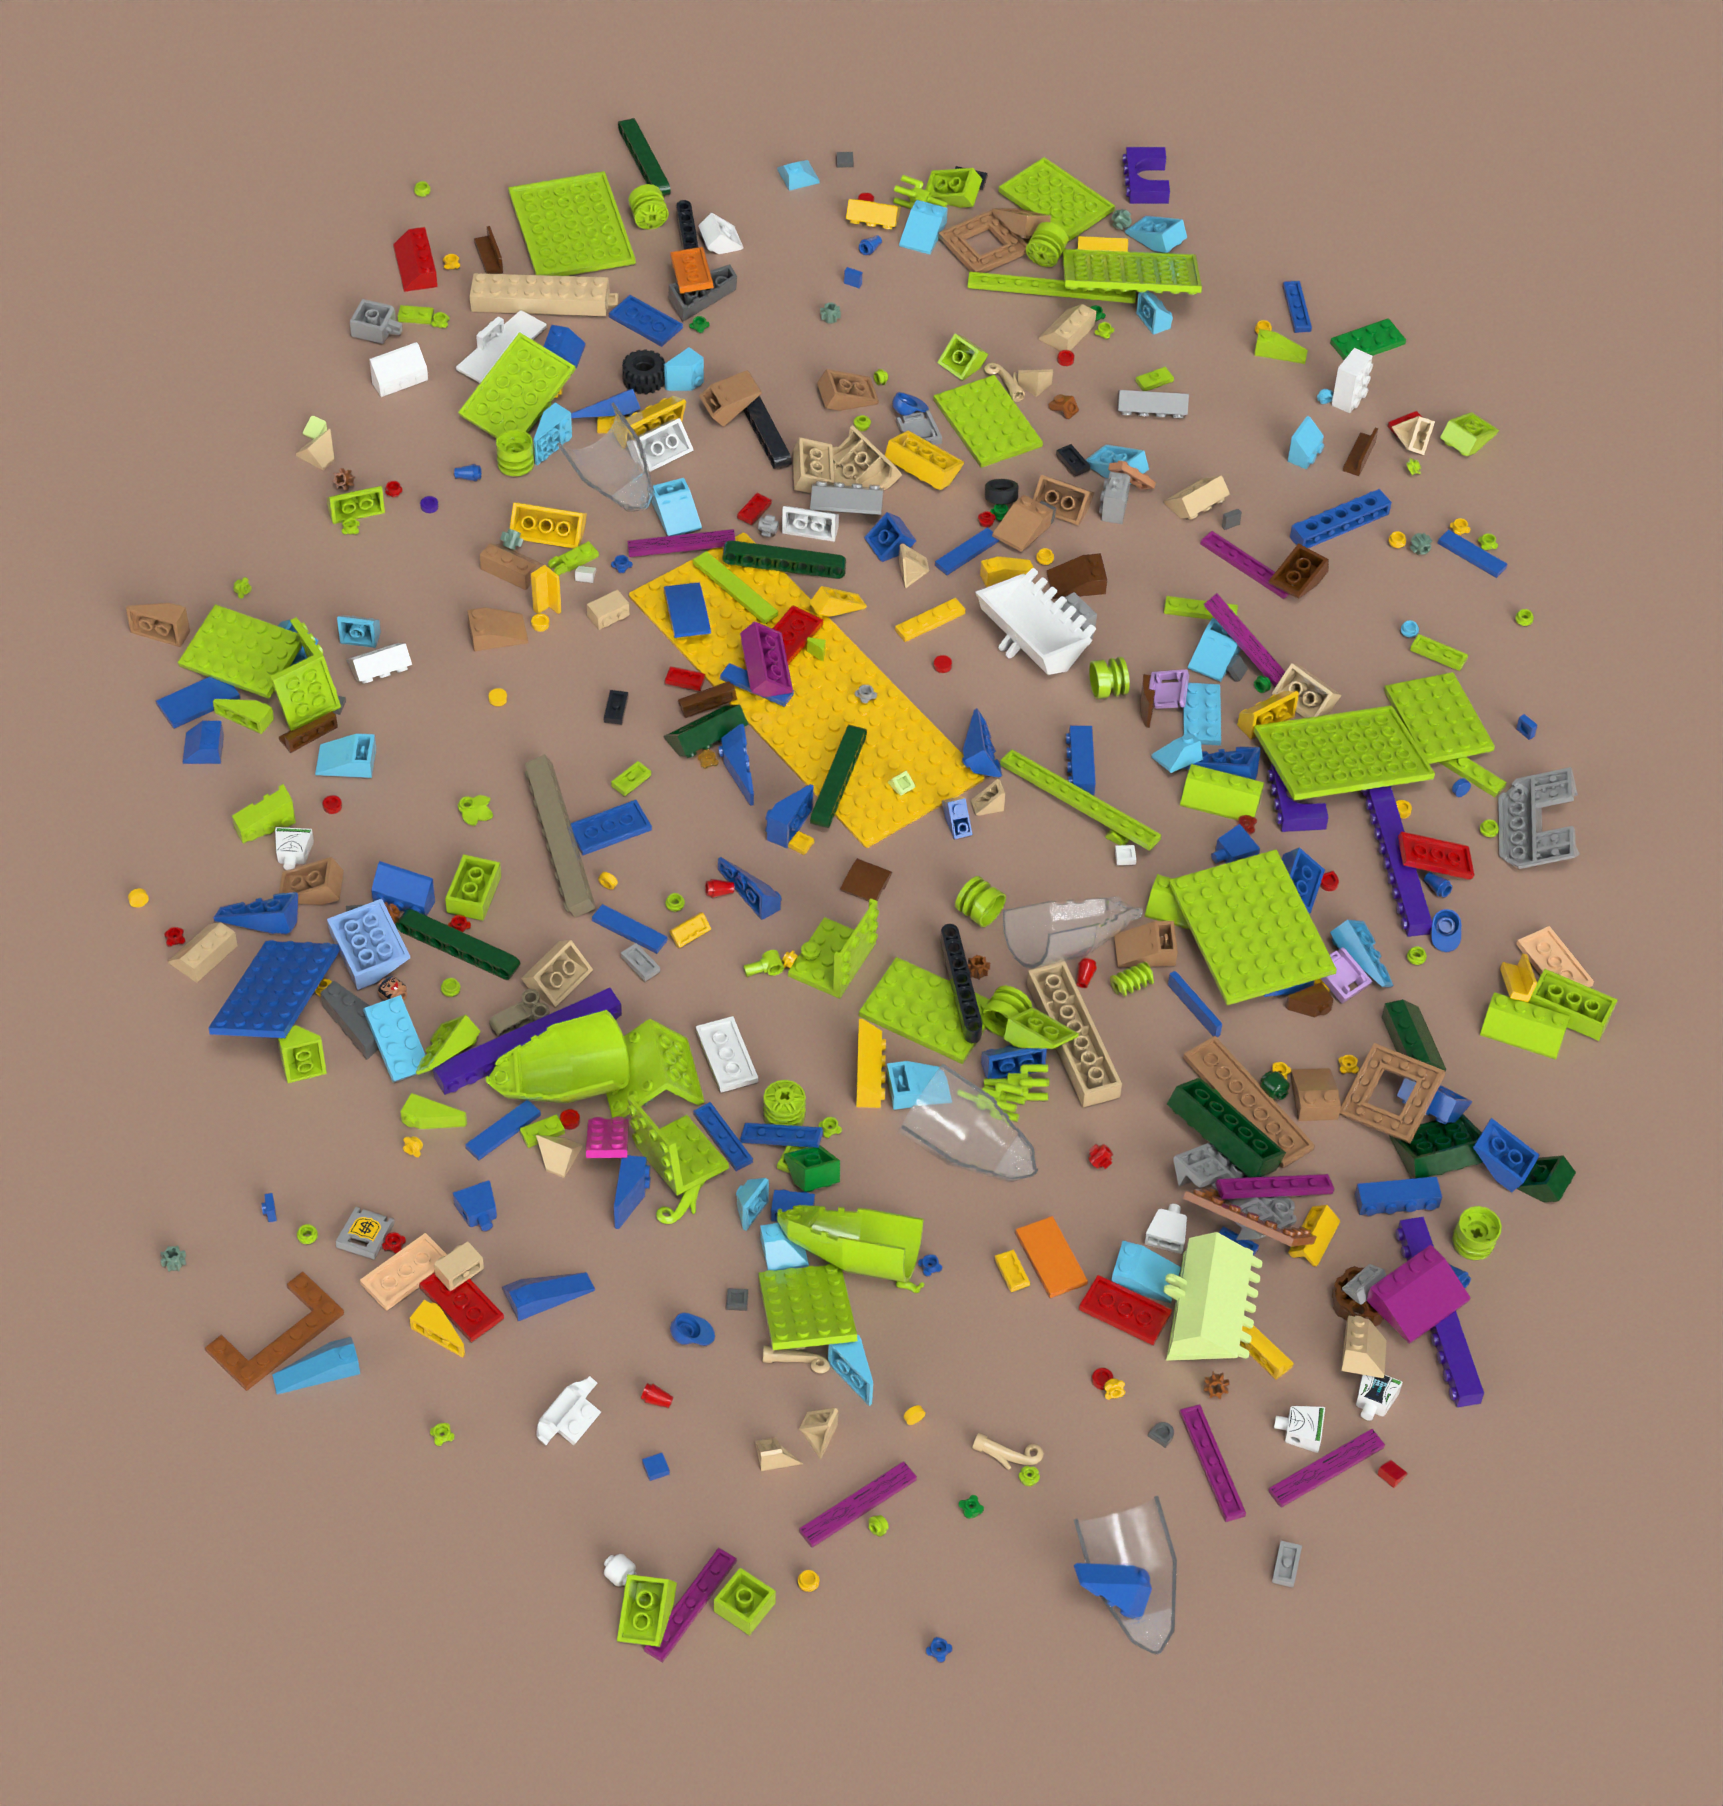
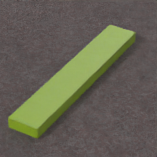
(735, 587)

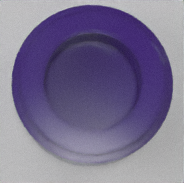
(429, 504)

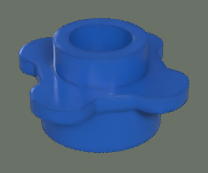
(621, 563)
(930, 1260)
(943, 1645)

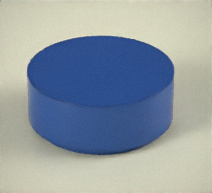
(1461, 787)

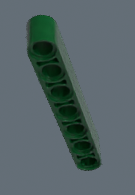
(643, 155)
(784, 559)
(838, 776)
(458, 944)

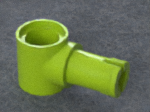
(768, 963)

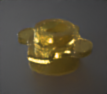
(708, 759)

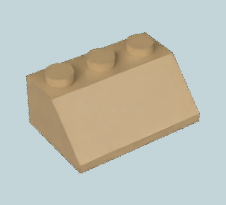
(1069, 328)
(812, 463)
(1198, 497)
(1314, 695)
(204, 951)
(558, 973)
(1363, 1348)

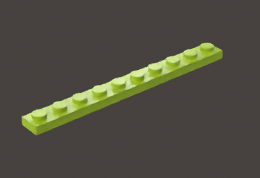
(1043, 286)
(1080, 799)

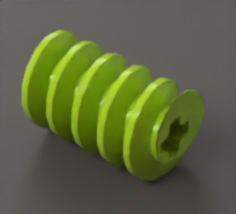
(1132, 978)

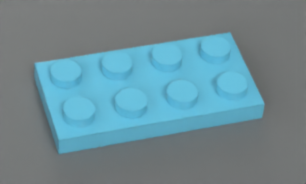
(1203, 713)
(395, 1037)

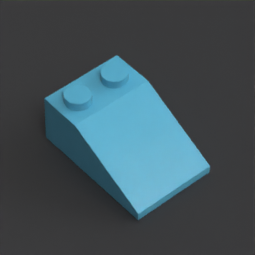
(923, 227)
(1158, 233)
(1111, 454)
(1143, 1271)
(852, 1366)

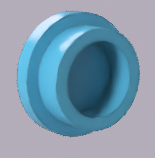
(1325, 396)
(1410, 629)

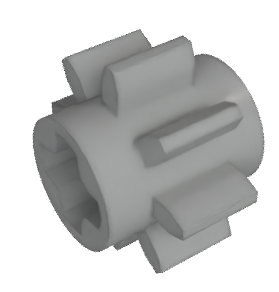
(768, 525)

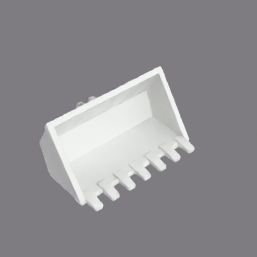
(1036, 622)

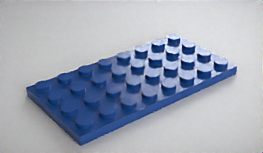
(274, 989)

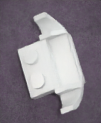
(569, 1413)

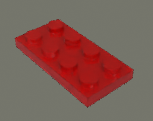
(795, 629)
(1436, 855)
(464, 1306)
(1125, 1310)

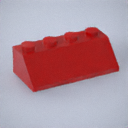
(415, 260)

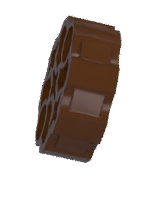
(1346, 1306)

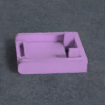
(1169, 694)
(1347, 973)

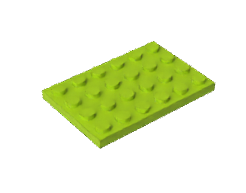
(1056, 193)
(517, 388)
(987, 421)
(240, 650)
(1439, 717)
(920, 1009)
(807, 1307)

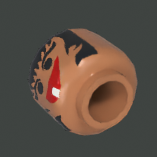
(391, 987)

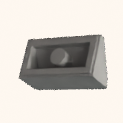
(1359, 1286)

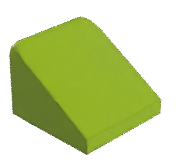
(816, 647)
(1116, 837)

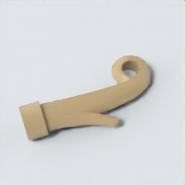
(1015, 390)
(796, 1355)
(1003, 1453)

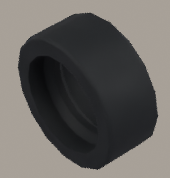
(1001, 491)

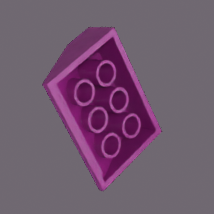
(1418, 1294)

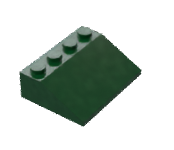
(1439, 1148)

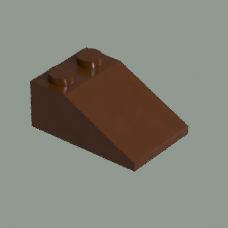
(1300, 571)
(1080, 575)

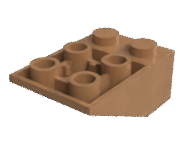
(730, 396)
(1148, 943)

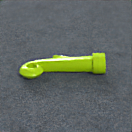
(688, 1199)

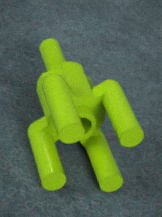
(915, 194)
(1024, 1080)
(1001, 1097)

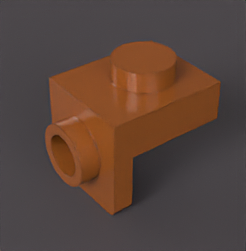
(1064, 403)

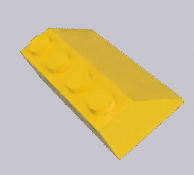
(657, 414)
(923, 459)
(548, 524)
(870, 1065)

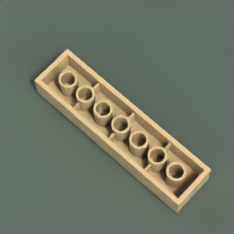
(539, 294)
(1086, 1055)

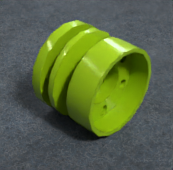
(648, 206)
(1047, 244)
(515, 452)
(1109, 678)
(980, 901)
(1003, 1005)
(784, 1103)
(1476, 1233)

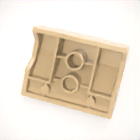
(862, 463)

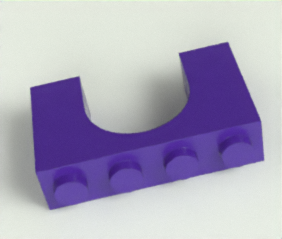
(1140, 189)
(1294, 815)

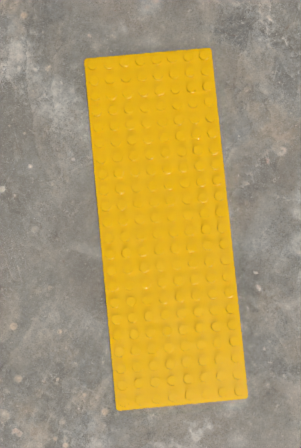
(823, 704)

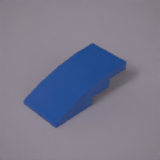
(687, 610)

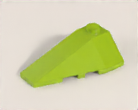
(447, 1041)

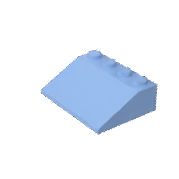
(368, 943)

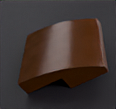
(1146, 701)
(865, 880)

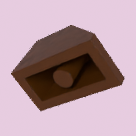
(1311, 1001)

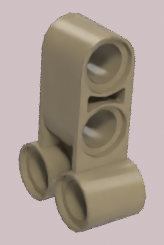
(520, 1013)

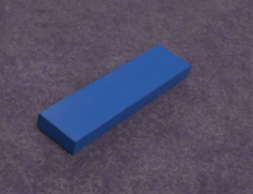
(1297, 306)
(966, 551)
(1472, 553)
(740, 678)
(629, 929)
(1195, 1004)
(502, 1130)
(781, 1135)
(723, 1136)

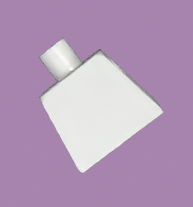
(1168, 1230)

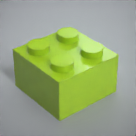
(744, 1601)

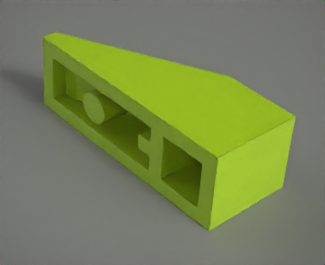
(1276, 346)
(247, 713)
(428, 1114)

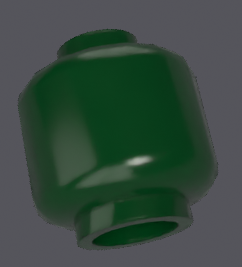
(1275, 1085)

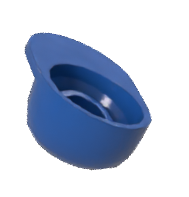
(908, 404)
(1446, 930)
(691, 1329)

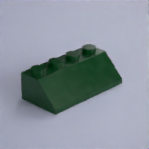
(705, 730)
(1411, 1032)

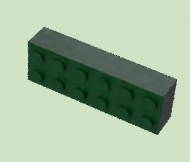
(1226, 1128)

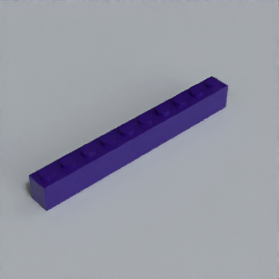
(1404, 879)
(481, 1060)
(1447, 1334)

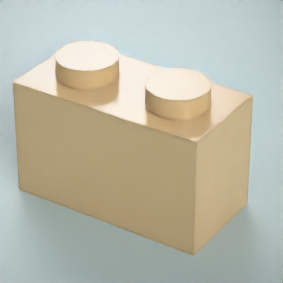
(608, 609)
(458, 1265)

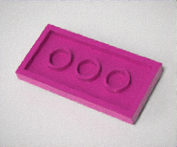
(607, 1138)

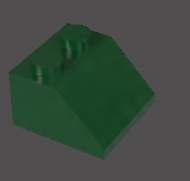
(1548, 1179)

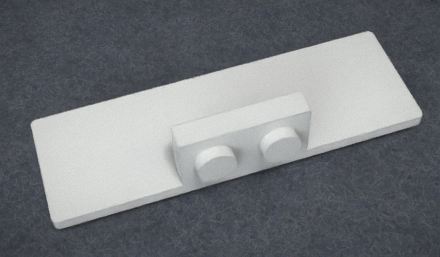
(495, 340)

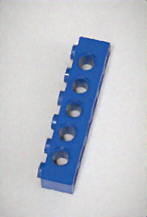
(1341, 519)

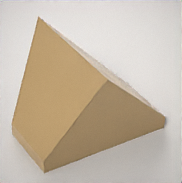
(1035, 380)
(1415, 433)
(318, 451)
(912, 565)
(990, 799)
(558, 1154)
(819, 1428)
(773, 1455)

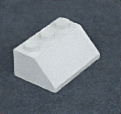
(398, 369)
(665, 443)
(810, 523)
(380, 662)

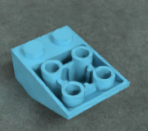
(553, 428)
(675, 507)
(1214, 652)
(347, 756)
(907, 1082)

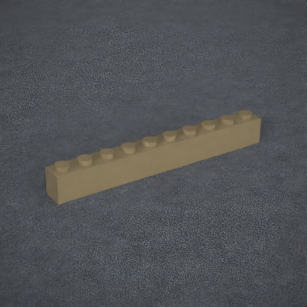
(560, 836)

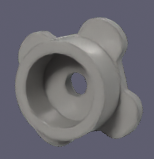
(865, 693)

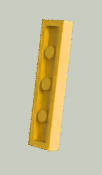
(930, 619)

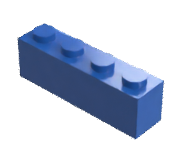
(1081, 758)
(1398, 1196)

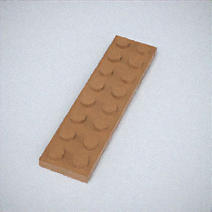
(1237, 1086)

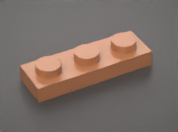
(1138, 479)

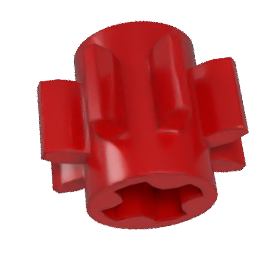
(1100, 1156)

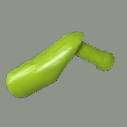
(910, 1286)

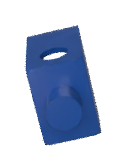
(1234, 846)
(476, 1205)

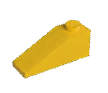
(1003, 568)
(835, 602)
(432, 1323)

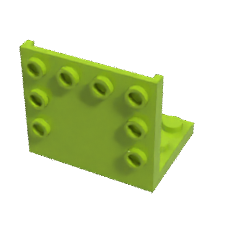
(305, 687)
(840, 955)
(658, 1062)
(675, 1151)

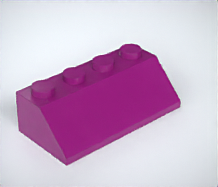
(766, 660)

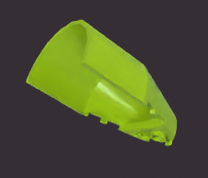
(566, 1062)
(859, 1241)

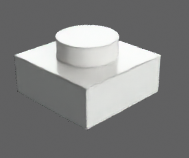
(1125, 855)

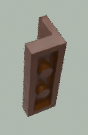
(489, 253)
(1360, 453)
(707, 699)
(302, 736)

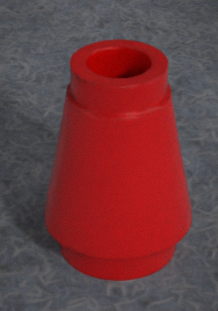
(718, 888)
(1086, 970)
(656, 1396)

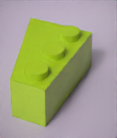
(265, 816)

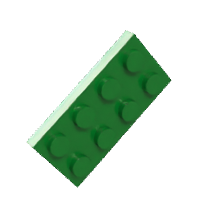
(1369, 339)

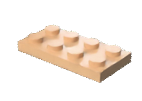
(1549, 952)
(403, 1272)

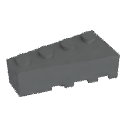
(691, 303)
(348, 1012)

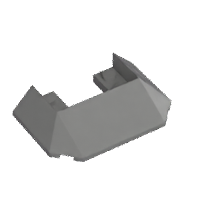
(1521, 820)
(1206, 1165)

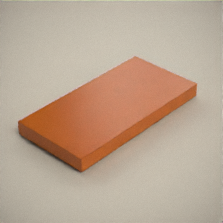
(691, 270)
(1051, 1257)

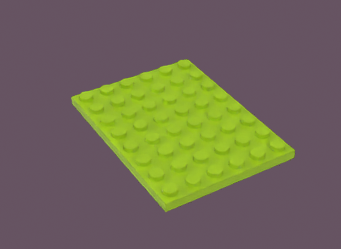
(571, 225)
(1131, 271)
(1343, 752)
(1252, 927)

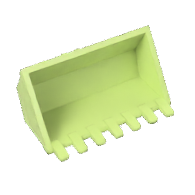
(1212, 1299)

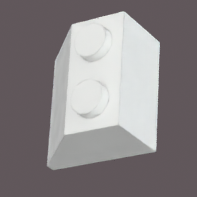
(719, 235)

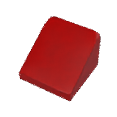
(1391, 1473)

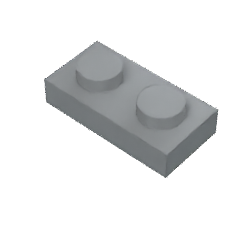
(640, 962)
(1287, 1564)

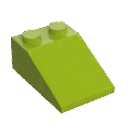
(955, 186)
(1468, 433)
(1037, 1030)
(646, 1609)

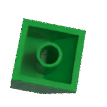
(813, 1168)

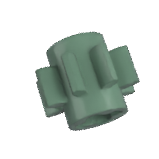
(1121, 219)
(830, 313)
(511, 539)
(1421, 543)
(173, 1258)

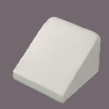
(585, 574)

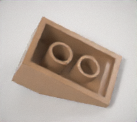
(1020, 220)
(846, 390)
(1023, 523)
(159, 622)
(496, 628)
(315, 882)
(1315, 1094)

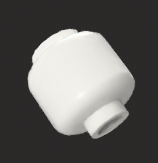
(617, 1569)

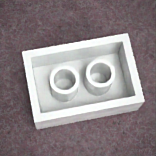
(1352, 380)

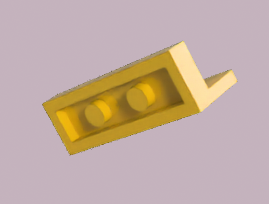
(1102, 243)
(545, 590)
(1519, 979)
(1323, 1224)
(1266, 1353)

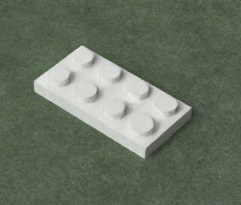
(726, 1054)

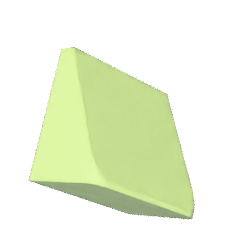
(315, 427)
(902, 783)

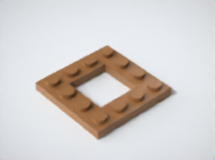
(955, 240)
(1404, 1126)

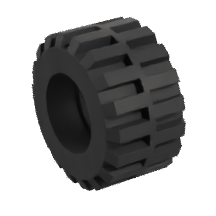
(643, 371)

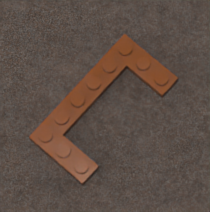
(1212, 1201)
(248, 1373)

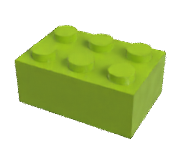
(473, 887)

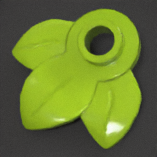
(477, 809)

